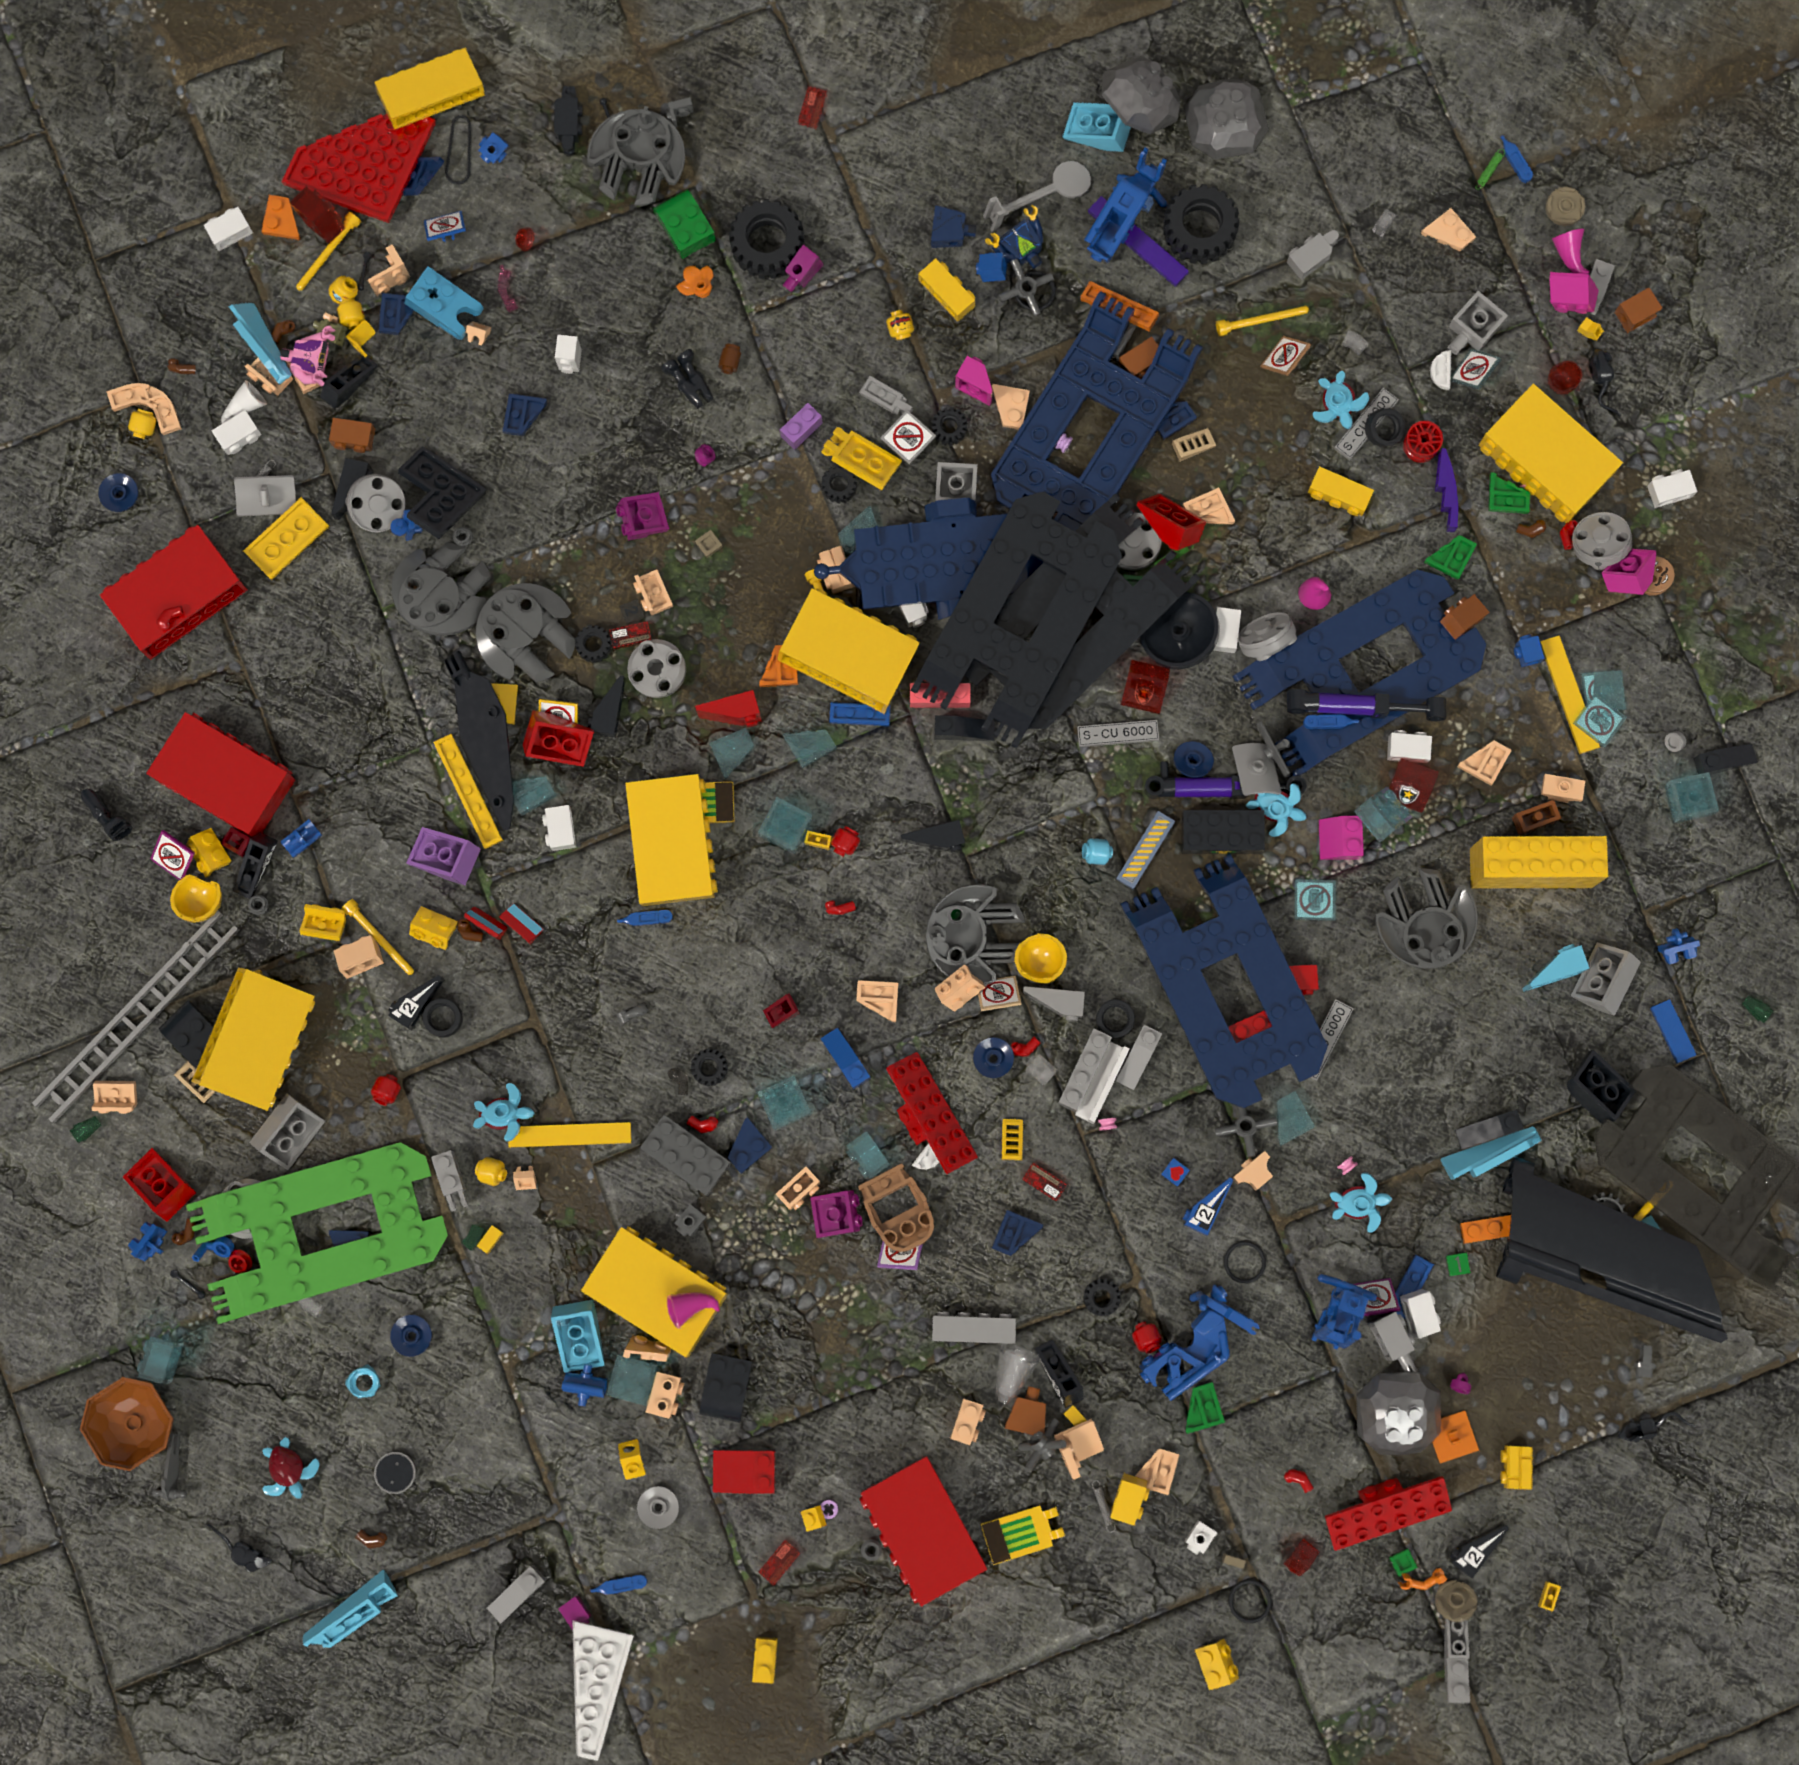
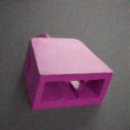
(803, 261)

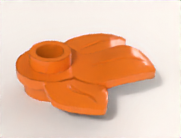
(694, 280)

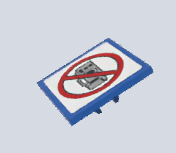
(444, 226)

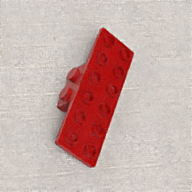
(928, 1114)
(1387, 1509)

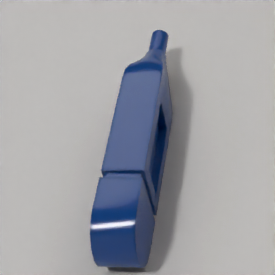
(1517, 161)
(1327, 721)
(647, 918)
(621, 1585)

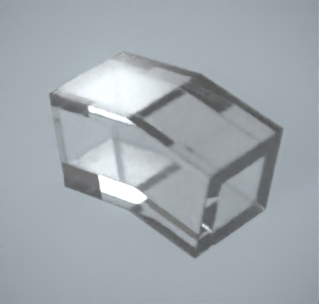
(1384, 223)
(1355, 342)
(311, 1306)

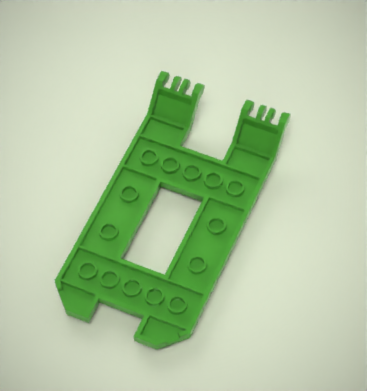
(268, 1211)

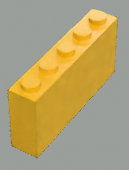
(429, 88)

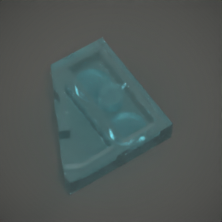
(846, 536)
(809, 745)
(731, 750)
(531, 793)
(1292, 1118)

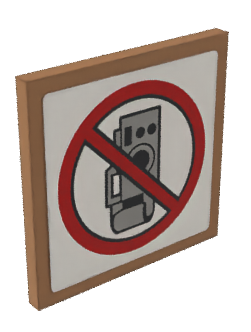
(1285, 355)

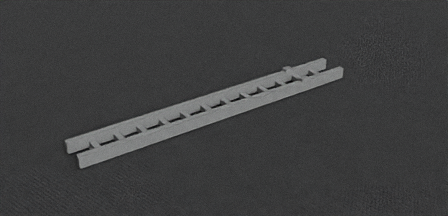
(137, 1030)

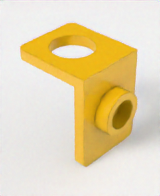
(360, 335)
(631, 1461)

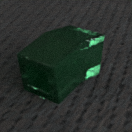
(474, 1237)

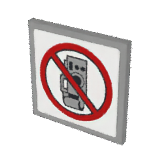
(908, 437)

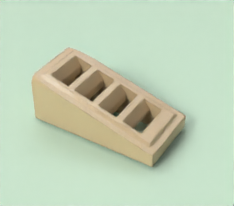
(1191, 437)
(185, 1080)

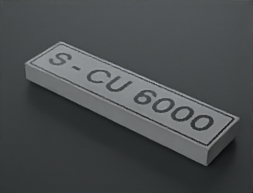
(1356, 434)
(1118, 733)
(1333, 1027)

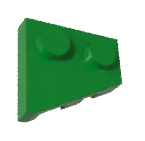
(1507, 497)
(1452, 557)
(1203, 1409)

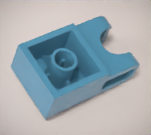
(447, 304)

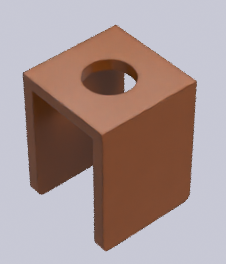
(1638, 310)

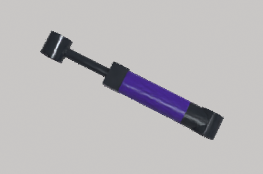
(1376, 706)
(1204, 787)

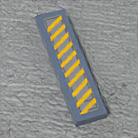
(1145, 850)

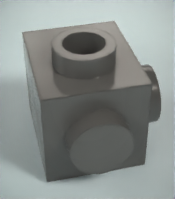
(689, 1220)

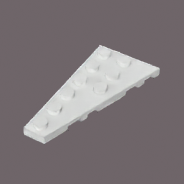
(598, 1669)

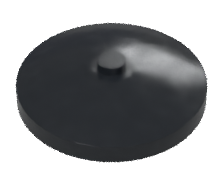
(1183, 633)

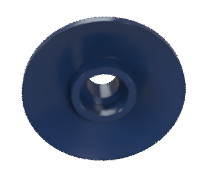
(112, 486)
(1198, 754)
(996, 1047)
(400, 1335)

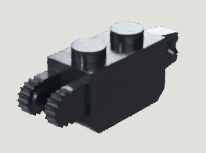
(567, 119)

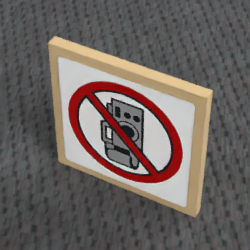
(1000, 994)

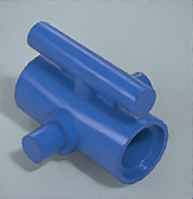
(584, 1384)

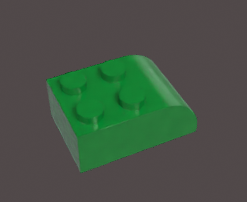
(685, 224)

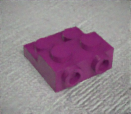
(642, 515)
(836, 1214)

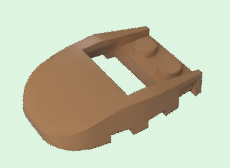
(907, 1229)

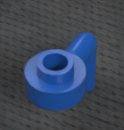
(222, 1247)

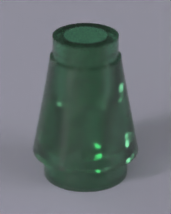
(1757, 1008)
(84, 1129)

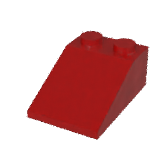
(1172, 522)
(735, 709)
(556, 739)
(159, 1185)
(744, 1471)

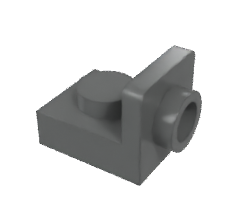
(679, 108)

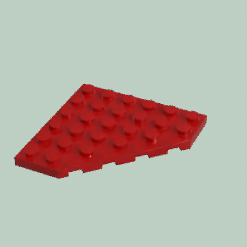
(362, 165)

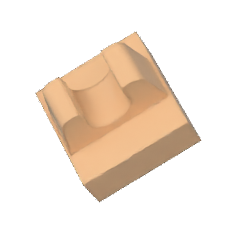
(479, 330)
(524, 1179)

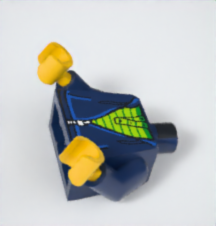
(1021, 241)

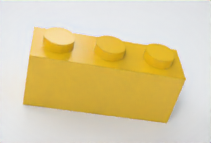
(947, 289)
(1340, 492)

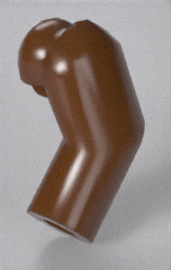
(281, 329)
(175, 367)
(1533, 530)
(467, 933)
(186, 1235)
(371, 1541)

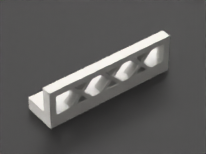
(1102, 1082)

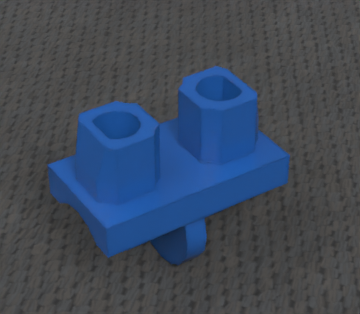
(404, 525)
(301, 838)
(1677, 943)
(149, 1243)

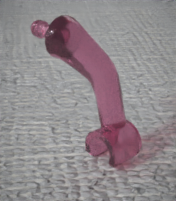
(504, 277)

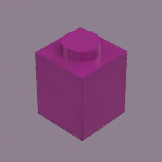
(575, 1611)

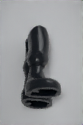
(695, 381)
(114, 827)

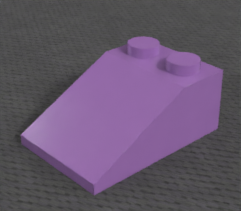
(443, 855)

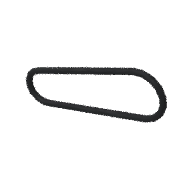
(449, 150)

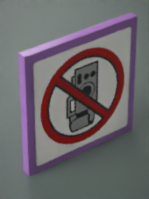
(899, 1260)

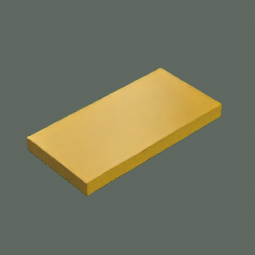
(286, 538)

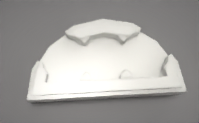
(1441, 370)
(926, 1159)

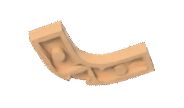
(148, 396)

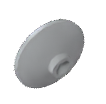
(648, 1513)

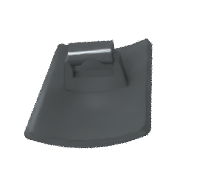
(1272, 750)

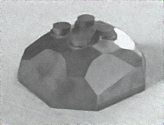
(1141, 95)
(1226, 118)
(1398, 1413)

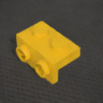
(208, 852)
(323, 922)
(432, 927)
(1217, 1664)

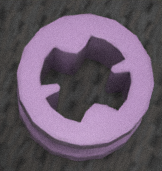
(1064, 443)
(835, 1509)

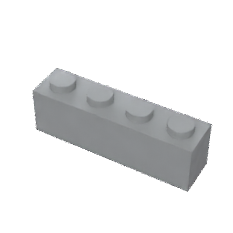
(1084, 1070)
(974, 1329)

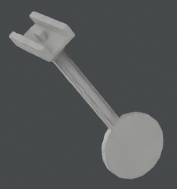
(1068, 179)

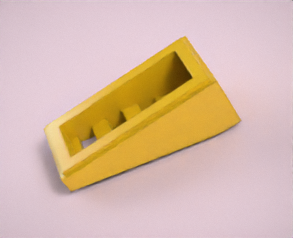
(1012, 1156)

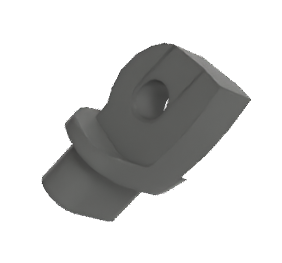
(1645, 1367)

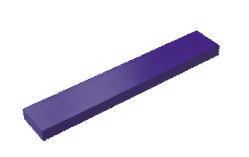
(1148, 250)

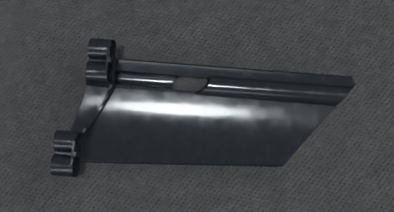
(1643, 1266)

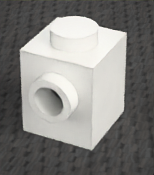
(914, 614)

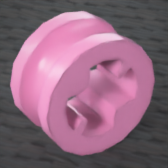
(1107, 1124)
(1347, 1165)

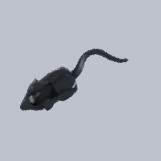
(1602, 373)
(1645, 1428)
(244, 1554)

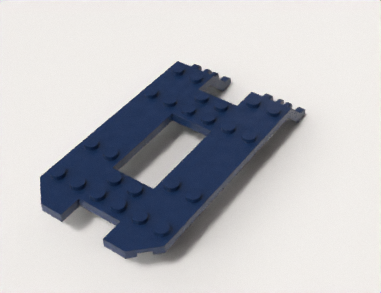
(1085, 374)
(1317, 653)
(1239, 931)

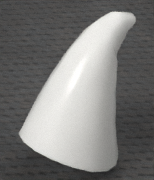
(246, 399)

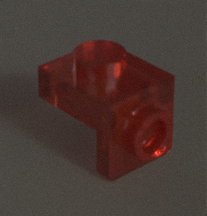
(1301, 1558)

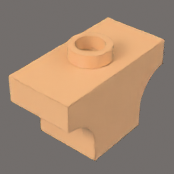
(1562, 788)
(1254, 1171)

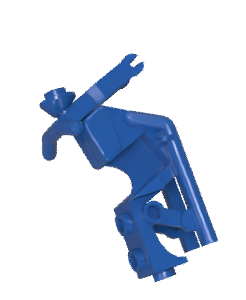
(1123, 207)
(1345, 1309)
(1208, 1347)

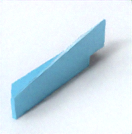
(257, 336)
(1489, 1154)
(352, 1612)

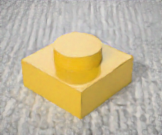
(813, 1518)

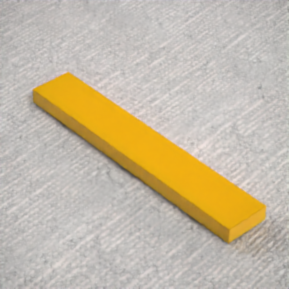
(1567, 690)
(468, 791)
(572, 1135)

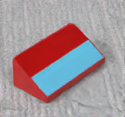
(486, 922)
(521, 923)

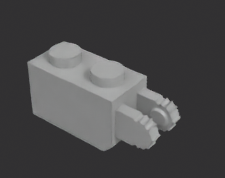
(1312, 254)
(450, 1178)

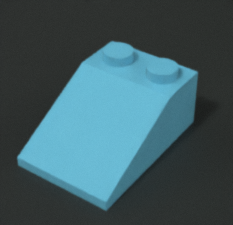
(1096, 127)
(1566, 964)
(577, 1335)

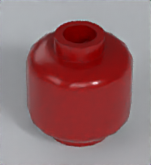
(845, 841)
(385, 1090)
(1147, 1337)

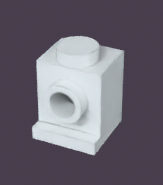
(1200, 1529)

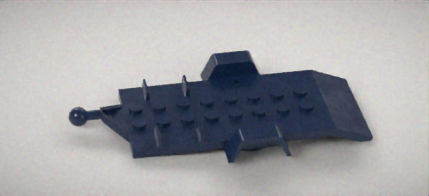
(922, 559)

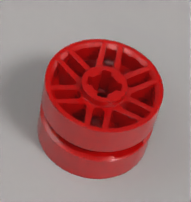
(1432, 438)

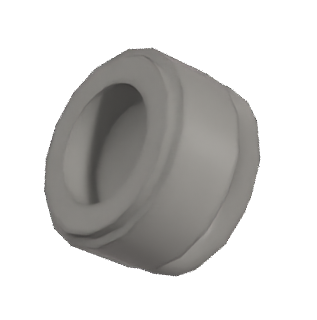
(1675, 741)

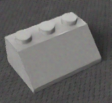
(1607, 979)
(287, 1132)

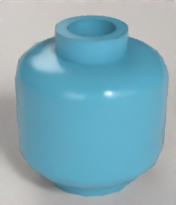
(1097, 851)

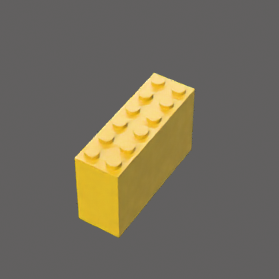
(1549, 454)
(848, 650)
(671, 840)
(1539, 862)
(253, 1039)
(635, 1284)

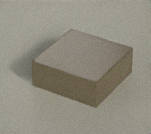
(708, 544)
(1234, 1561)

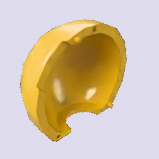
(195, 899)
(1040, 958)

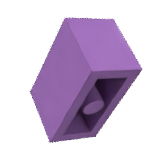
(801, 426)

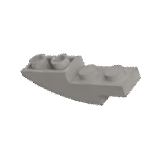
(1456, 1661)

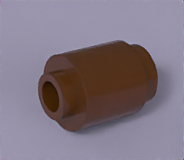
(729, 359)

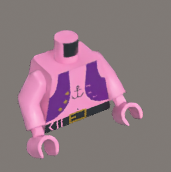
(310, 357)

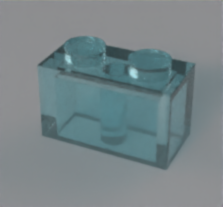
(867, 1155)

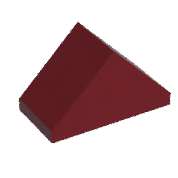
(236, 842)
(781, 1011)

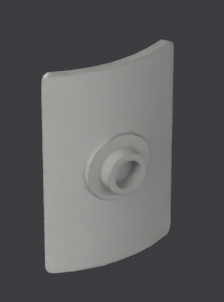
(264, 495)
(1255, 769)

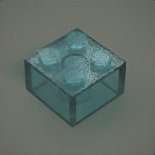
(1691, 797)
(1383, 814)
(785, 825)
(784, 1103)
(159, 1359)
(632, 1380)

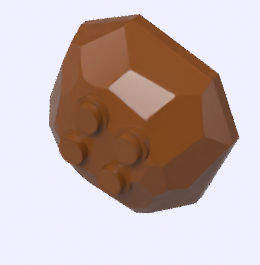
(126, 1424)

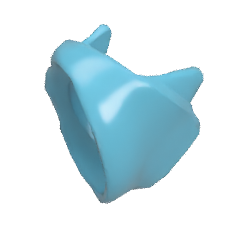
(351, 1381)

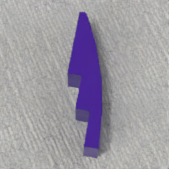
(1446, 484)

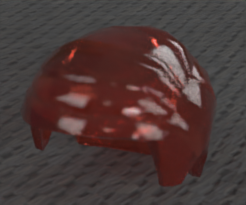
(1564, 377)

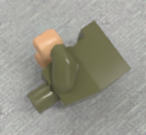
(340, 330)

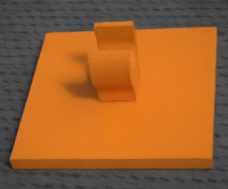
(1455, 1438)

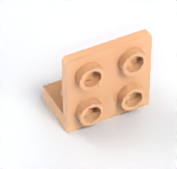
(392, 276)
(1081, 1443)

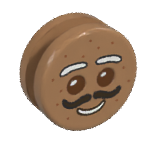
(1662, 577)

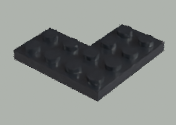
(448, 490)

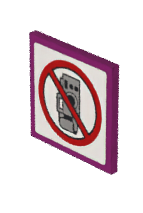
(172, 855)
(1386, 1297)

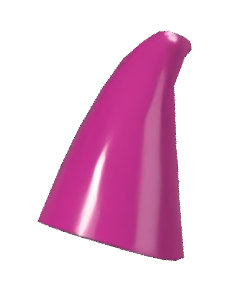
(1569, 248)
(1314, 593)
(685, 1305)

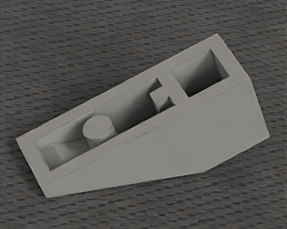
(1062, 1002)
(1138, 1057)
(517, 1593)

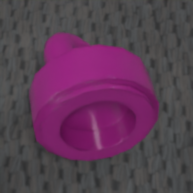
(704, 455)
(1461, 1386)

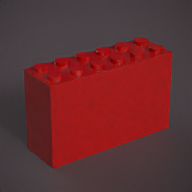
(182, 574)
(221, 774)
(922, 1531)

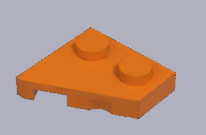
(280, 219)
(777, 672)

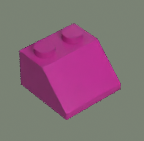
(1573, 292)
(974, 380)
(1632, 573)
(1341, 838)

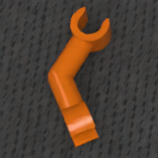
(1437, 1577)

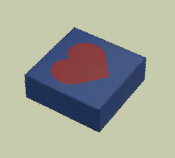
(1175, 1172)

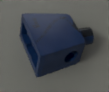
(950, 228)

